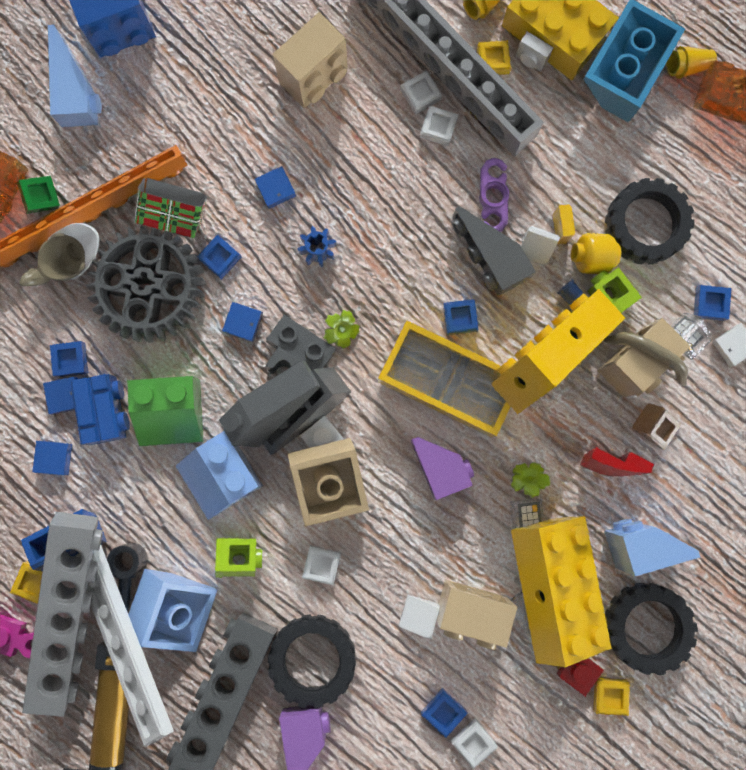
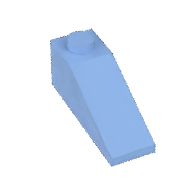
(71, 94)

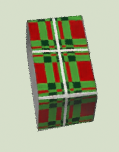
(169, 208)

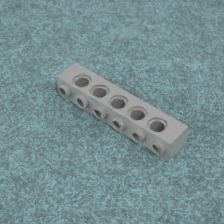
(43, 692)

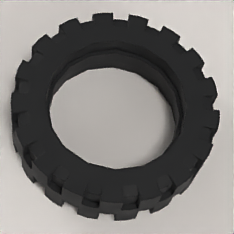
(671, 199)
(683, 635)
(297, 692)

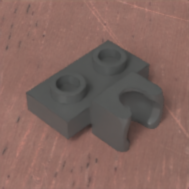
(295, 345)

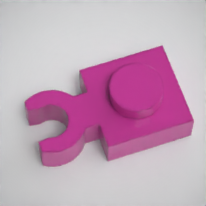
(14, 638)

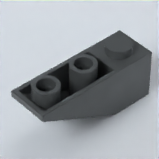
(497, 254)

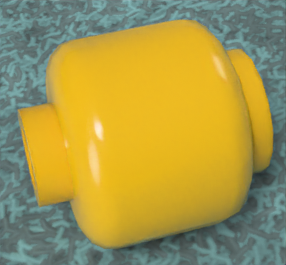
(595, 253)

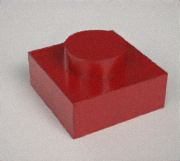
(581, 675)

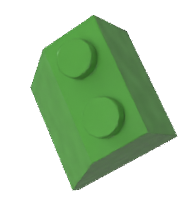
(166, 410)

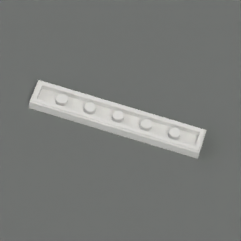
(127, 655)

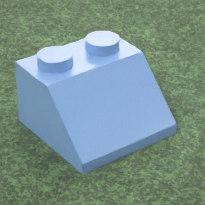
(218, 475)
(645, 548)
(170, 611)

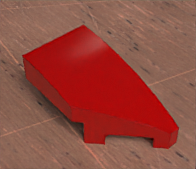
(608, 465)

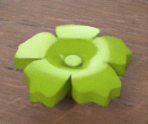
(341, 329)
(529, 479)

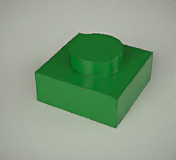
(38, 194)

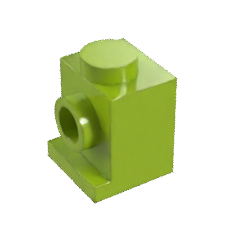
(623, 291)
(229, 548)

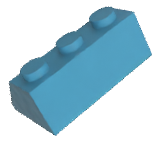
(632, 59)

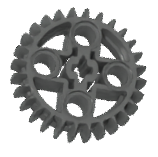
(136, 275)

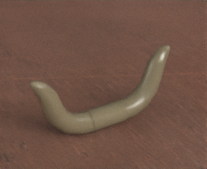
(654, 350)

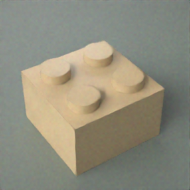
(311, 60)
(635, 371)
(328, 481)
(475, 615)

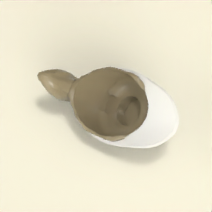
(64, 255)

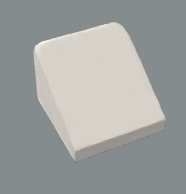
(539, 245)
(419, 616)

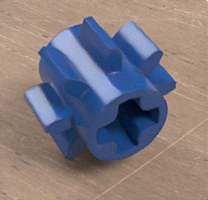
(315, 238)

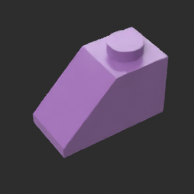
(442, 468)
(303, 735)

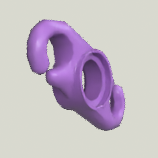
(488, 182)

